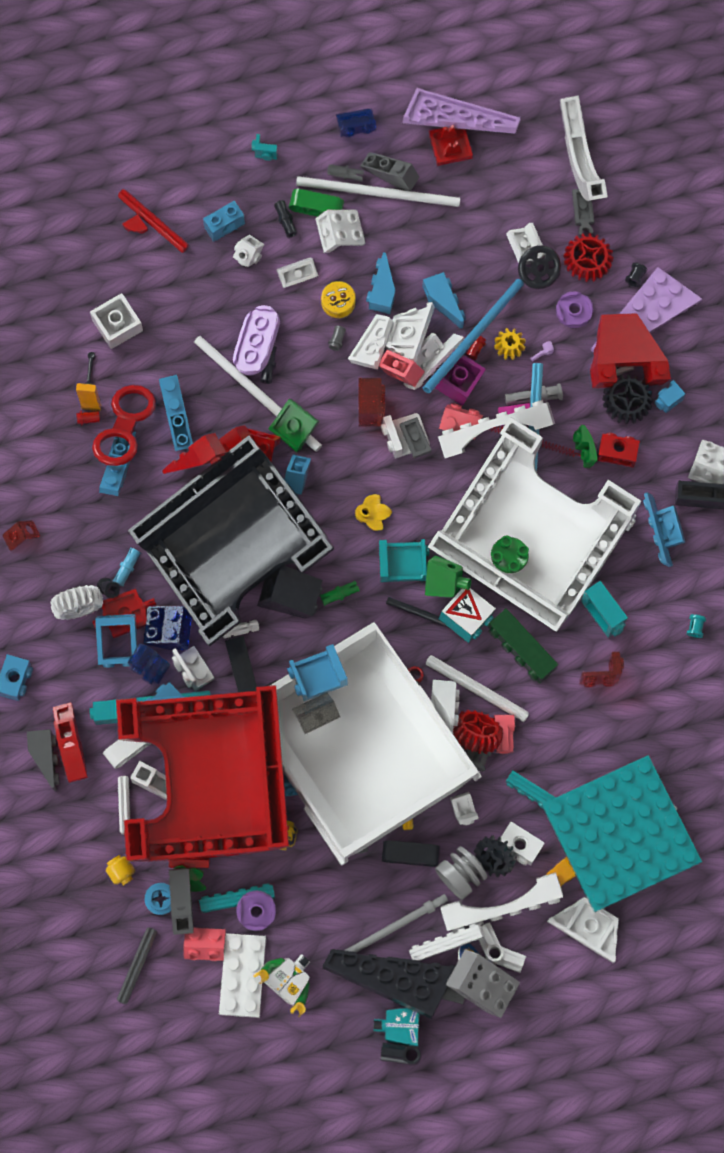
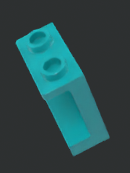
(403, 561)

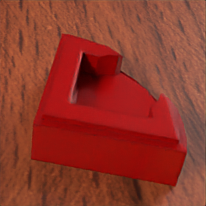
(135, 224)

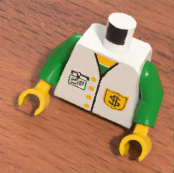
(287, 980)

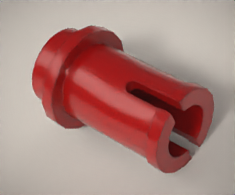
(475, 348)
(87, 417)

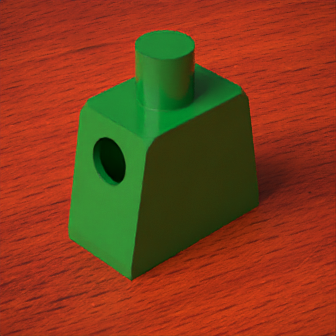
(444, 578)

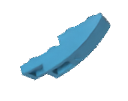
(176, 412)
(115, 475)

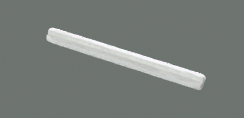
(477, 688)

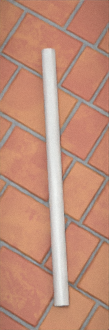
(378, 191)
(247, 384)

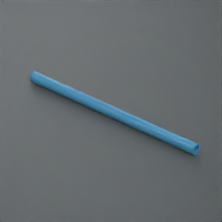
(472, 336)

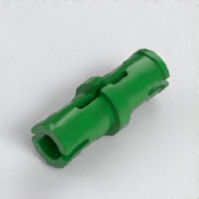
(339, 593)

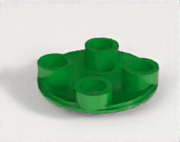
(509, 554)

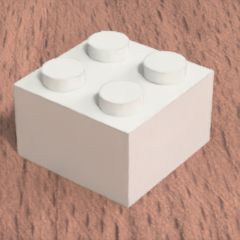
(116, 321)

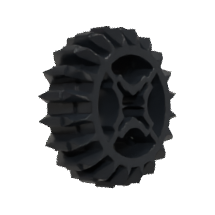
(612, 400)

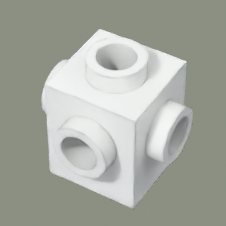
(248, 251)

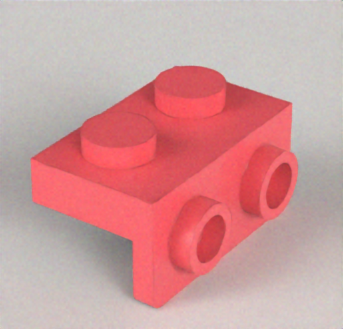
(455, 416)
(205, 944)

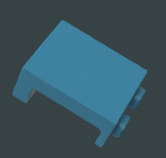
(318, 674)

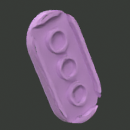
(256, 340)

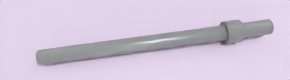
(428, 907)

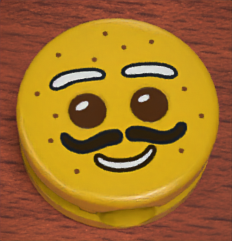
(338, 299)

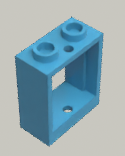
(108, 620)

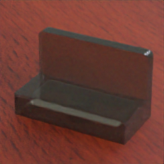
(316, 712)

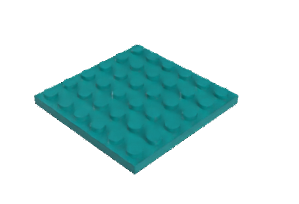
(621, 833)

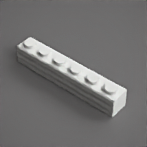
(447, 943)

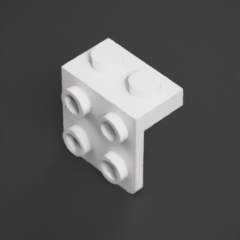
(396, 441)

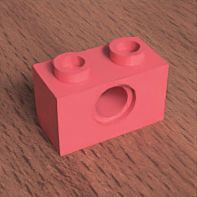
(401, 368)

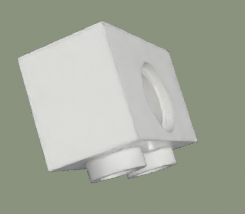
(532, 844)

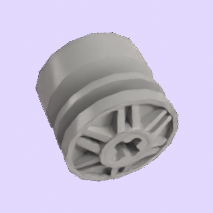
(462, 872)

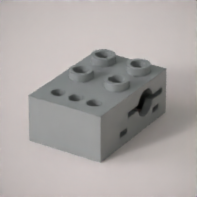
(483, 983)

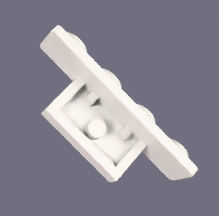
(433, 354)

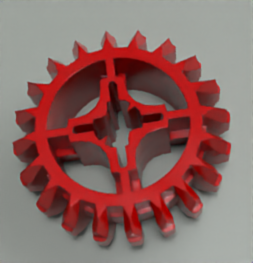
(592, 270)
(478, 732)

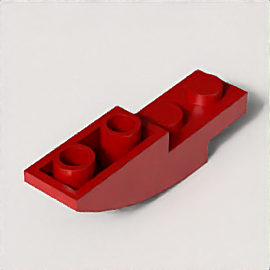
(69, 742)

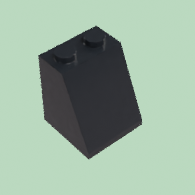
(291, 592)

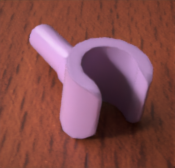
(548, 350)

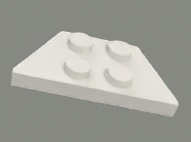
(409, 332)
(591, 929)

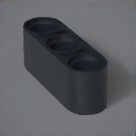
(410, 853)

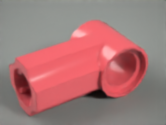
(507, 722)

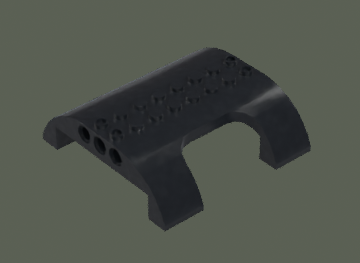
(229, 536)

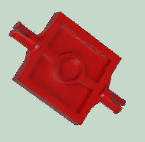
(126, 603)

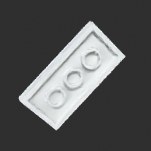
(239, 987)

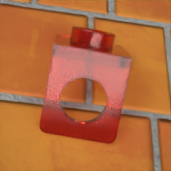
(19, 533)

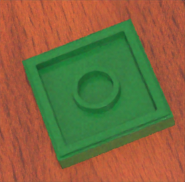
(293, 425)

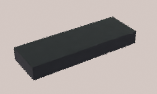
(241, 664)

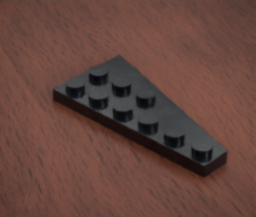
(398, 979)

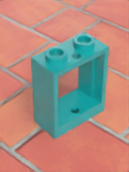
(604, 610)

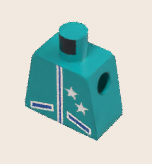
(399, 1026)

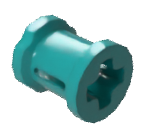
(696, 626)

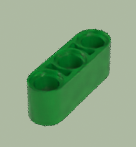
(313, 203)

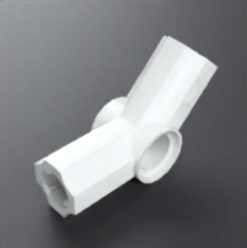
(508, 958)

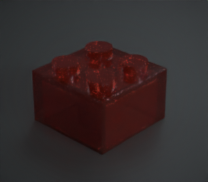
(371, 401)

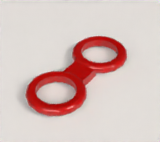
(124, 425)

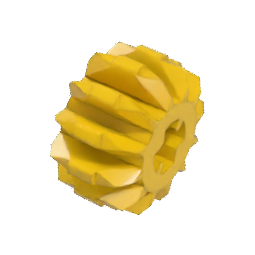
(503, 347)

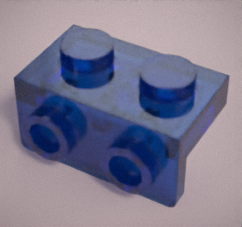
(356, 122)

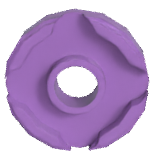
(570, 319)
(253, 899)

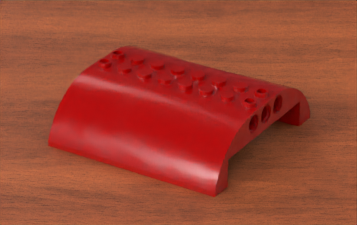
(218, 773)

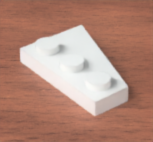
(372, 343)

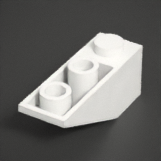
(444, 697)

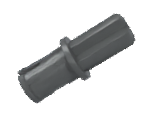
(345, 172)

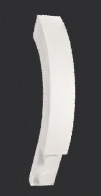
(587, 180)

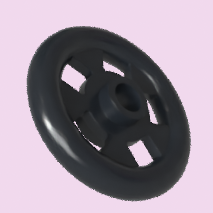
(553, 273)

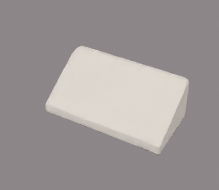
(297, 272)

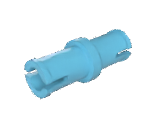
(126, 566)

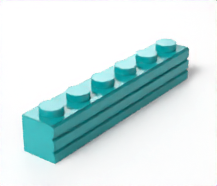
(528, 788)
(230, 899)

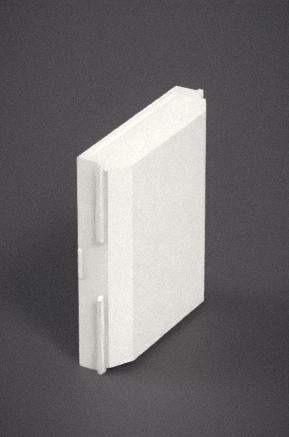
(377, 760)

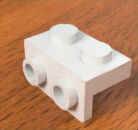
(523, 239)

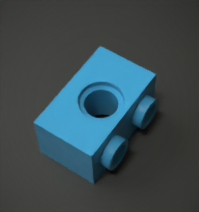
(224, 221)
(14, 666)

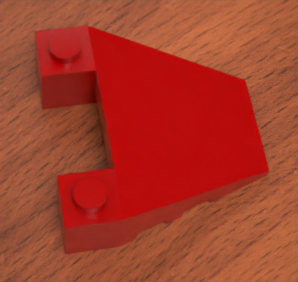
(626, 343)
(208, 449)

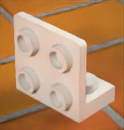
(339, 229)
(708, 464)
(193, 667)

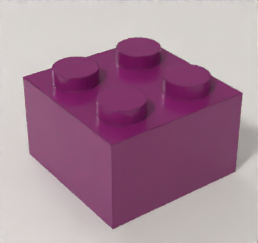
(461, 380)

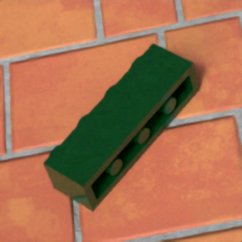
(522, 646)

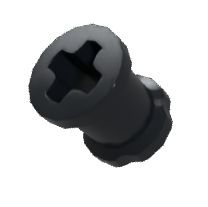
(636, 274)
(108, 588)

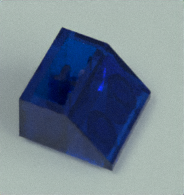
(168, 627)

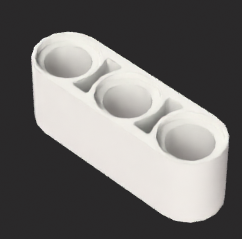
(123, 751)

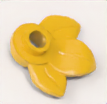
(376, 512)

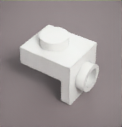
(464, 808)

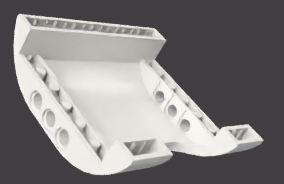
(563, 536)

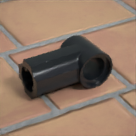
(397, 1054)

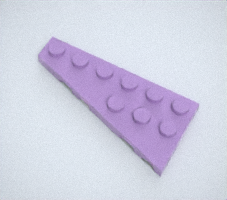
(442, 111)
(660, 301)

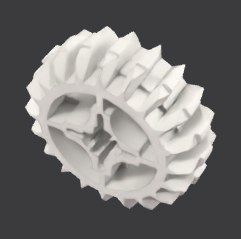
(76, 602)

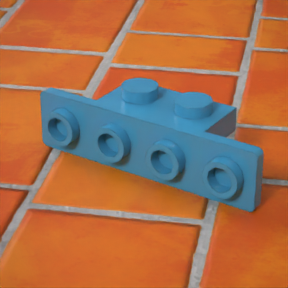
(666, 528)

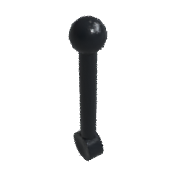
(91, 356)

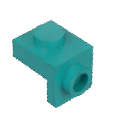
(264, 151)

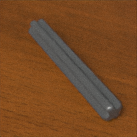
(136, 965)

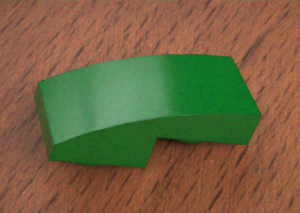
(584, 442)

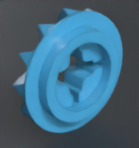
(152, 893)

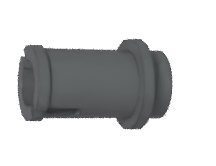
(337, 337)

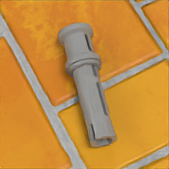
(548, 393)

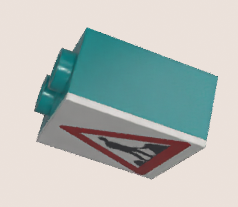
(467, 614)

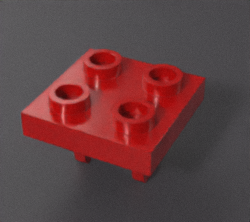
(450, 145)

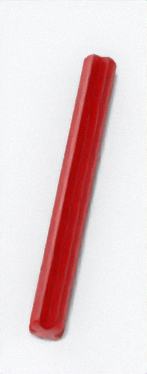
(153, 220)

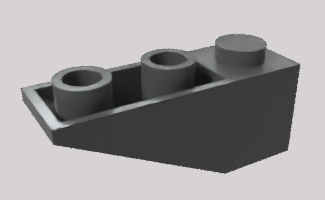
(391, 170)
(41, 748)
(181, 901)

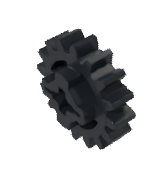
(495, 856)

